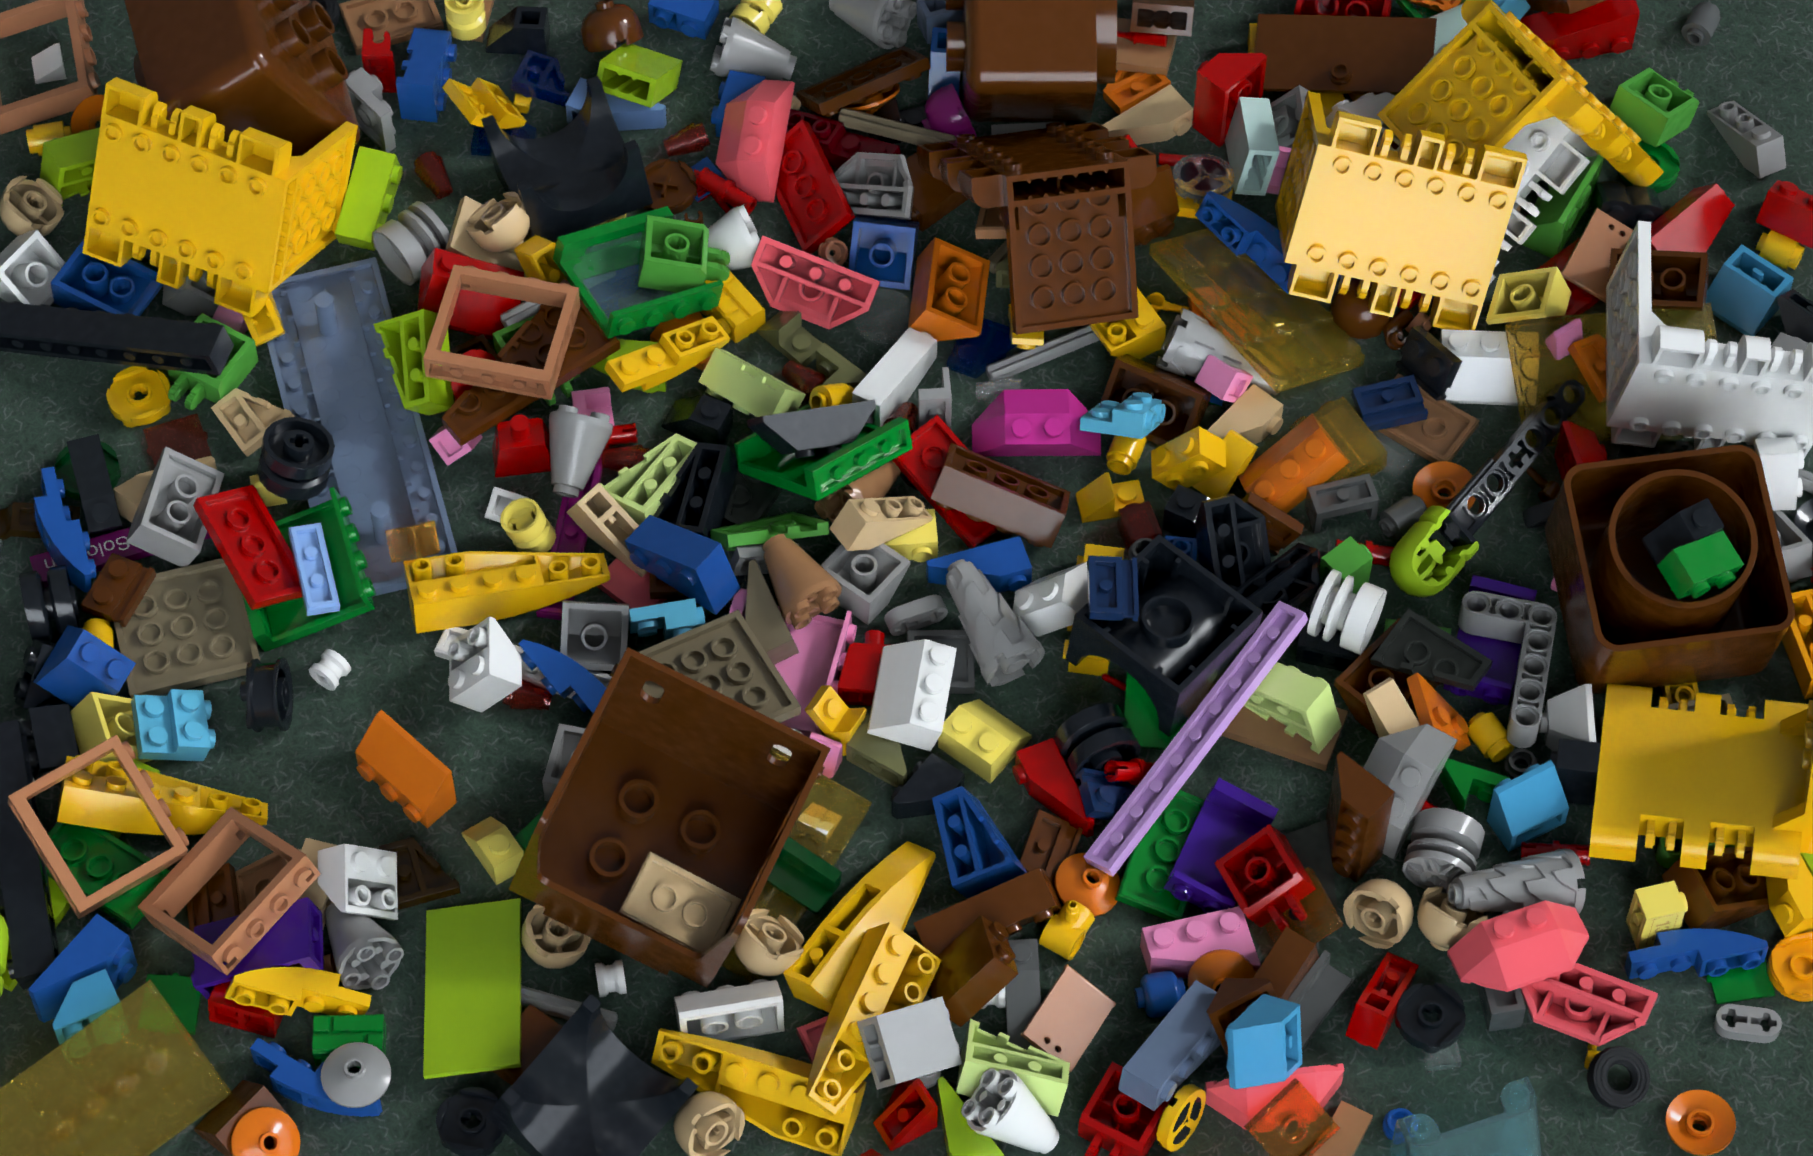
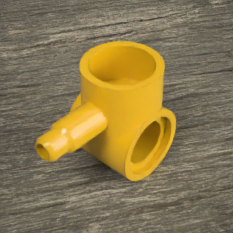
(1067, 929)

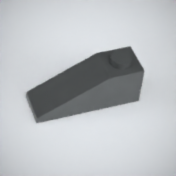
(1023, 991)

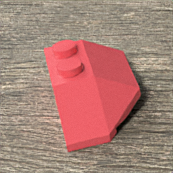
(755, 138)
(813, 286)
(1520, 947)
(1589, 1004)
(1245, 1103)

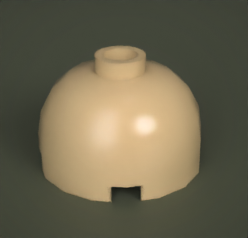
(30, 206)
(500, 224)
(1380, 912)
(1442, 921)
(550, 941)
(768, 944)
(708, 1124)

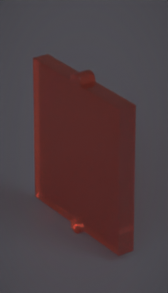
(181, 435)

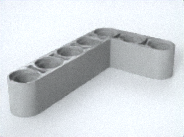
(1522, 623)

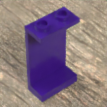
(1499, 680)
(1221, 825)
(291, 940)

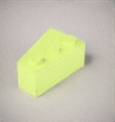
(748, 386)
(645, 483)
(1299, 703)
(1041, 1072)

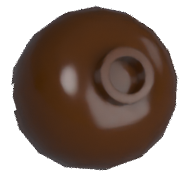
(610, 26)
(1353, 313)

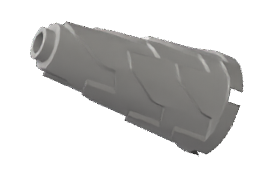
(1192, 341)
(996, 634)
(1521, 883)

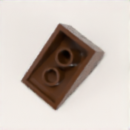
(1721, 891)

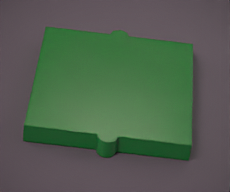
(1742, 985)
(180, 996)

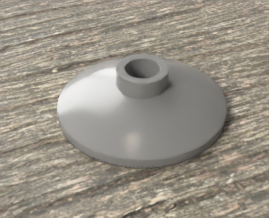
(358, 1088)

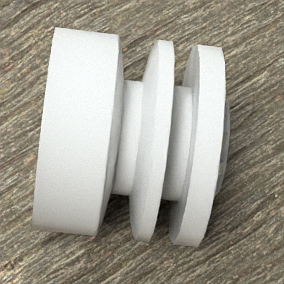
(1346, 611)

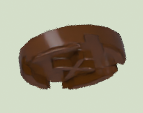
(671, 185)

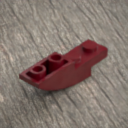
(836, 141)

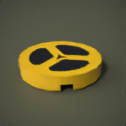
(1182, 1119)

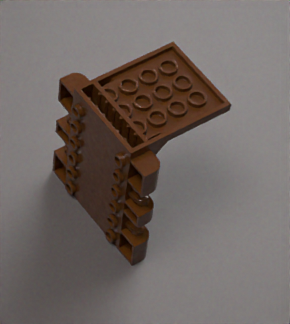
(1062, 214)

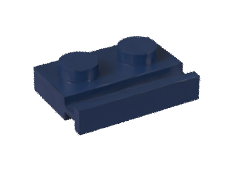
(1390, 403)
(1112, 588)
(1101, 797)

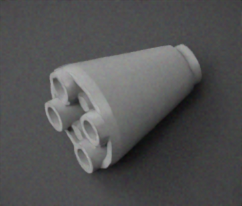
(878, 20)
(750, 52)
(575, 447)
(361, 950)

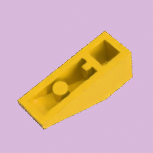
(1792, 901)

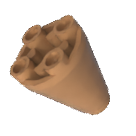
(872, 485)
(799, 582)

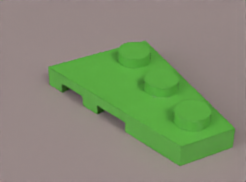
(759, 531)

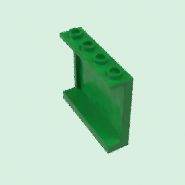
(824, 474)
(288, 620)

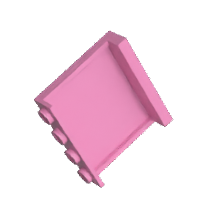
(818, 662)

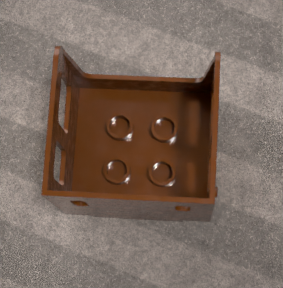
(673, 780)

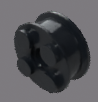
(268, 694)

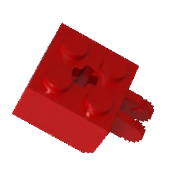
(1266, 878)
(1109, 1127)

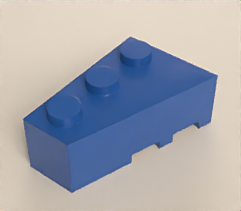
(425, 74)
(684, 561)
(973, 844)

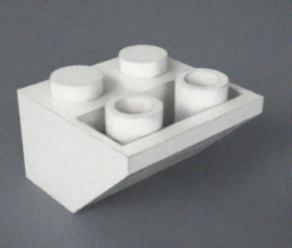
(483, 666)
(360, 880)

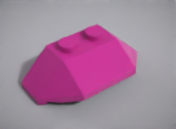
(1034, 425)

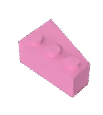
(1182, 941)

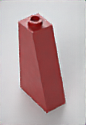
(1692, 221)

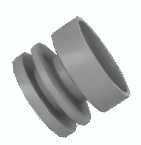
(410, 240)
(1442, 847)

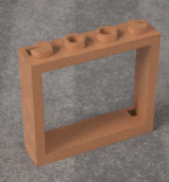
(64, 98)
(493, 373)
(50, 855)
(198, 868)

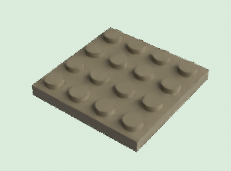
(187, 631)
(730, 661)

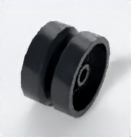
(295, 458)
(44, 605)
(1095, 738)

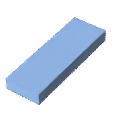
(314, 569)

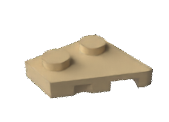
(247, 418)

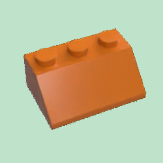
(949, 292)
(1292, 464)
(405, 771)

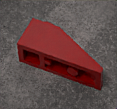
(1051, 783)
(1380, 1000)

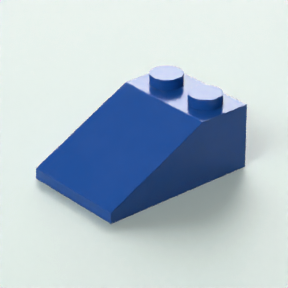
(97, 285)
(95, 948)

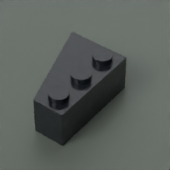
(702, 490)

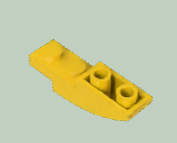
(669, 357)
(287, 987)

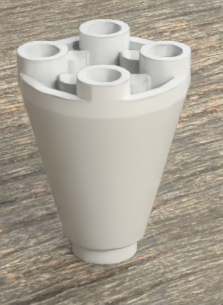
(735, 235)
(1009, 1113)

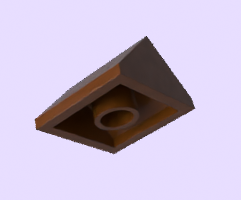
(1232, 1001)
(220, 1122)

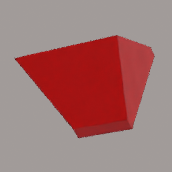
(907, 1114)

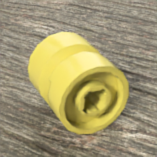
(758, 13)
(465, 18)
(527, 526)

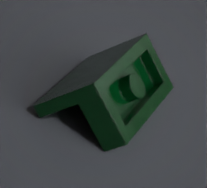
(804, 876)

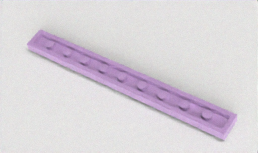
(1195, 738)

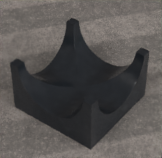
(572, 175)
(588, 1095)

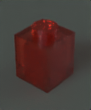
(1137, 522)

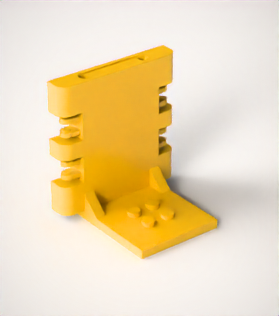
(1497, 82)
(210, 203)
(1393, 216)
(1705, 780)

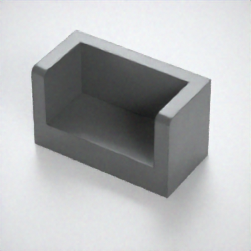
(1341, 498)
(1501, 1008)

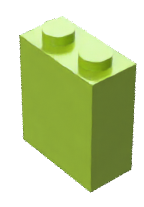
(639, 74)

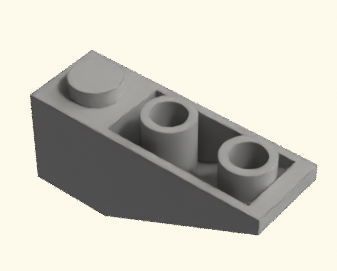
(1751, 139)

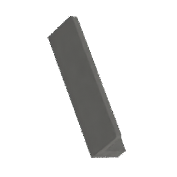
(1318, 995)

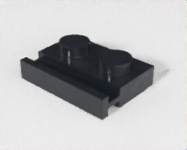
(1429, 362)

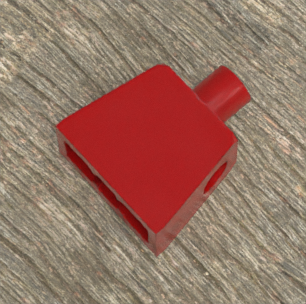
(521, 447)
(860, 669)

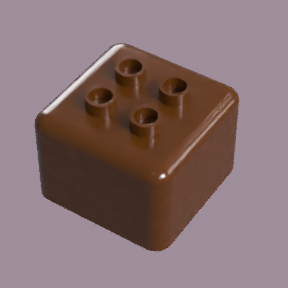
(1032, 57)
(246, 63)
(1616, 602)

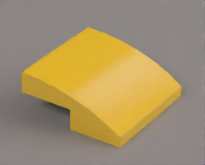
(482, 101)

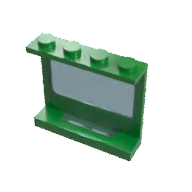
(606, 270)

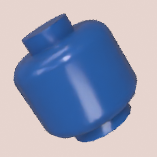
(1159, 993)

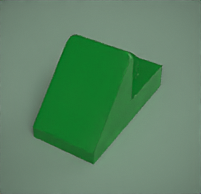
(1465, 779)

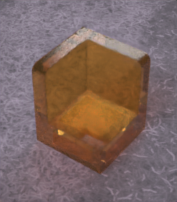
(412, 541)

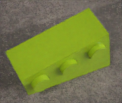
(70, 162)
(368, 197)
(405, 346)

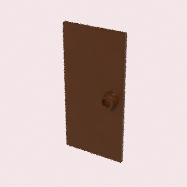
(1343, 52)

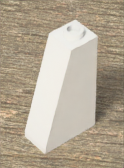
(897, 374)

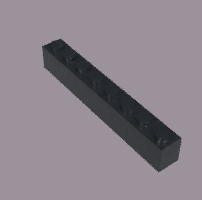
(114, 338)
(22, 872)

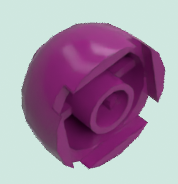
(946, 113)

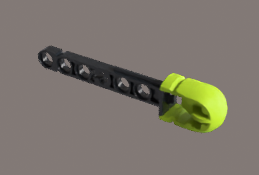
(1456, 523)

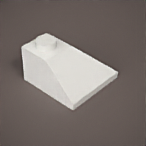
(1569, 717)

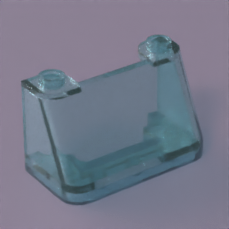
(1505, 1134)

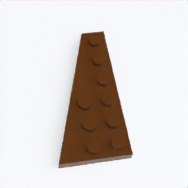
(529, 347)

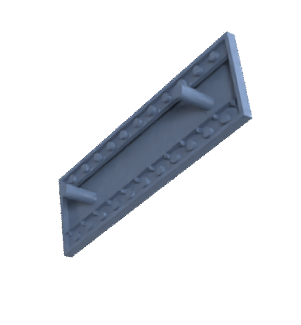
(338, 376)

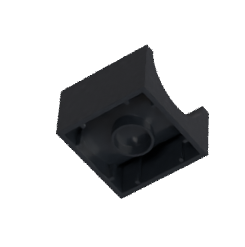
(1183, 635)

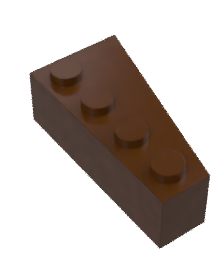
(1011, 904)

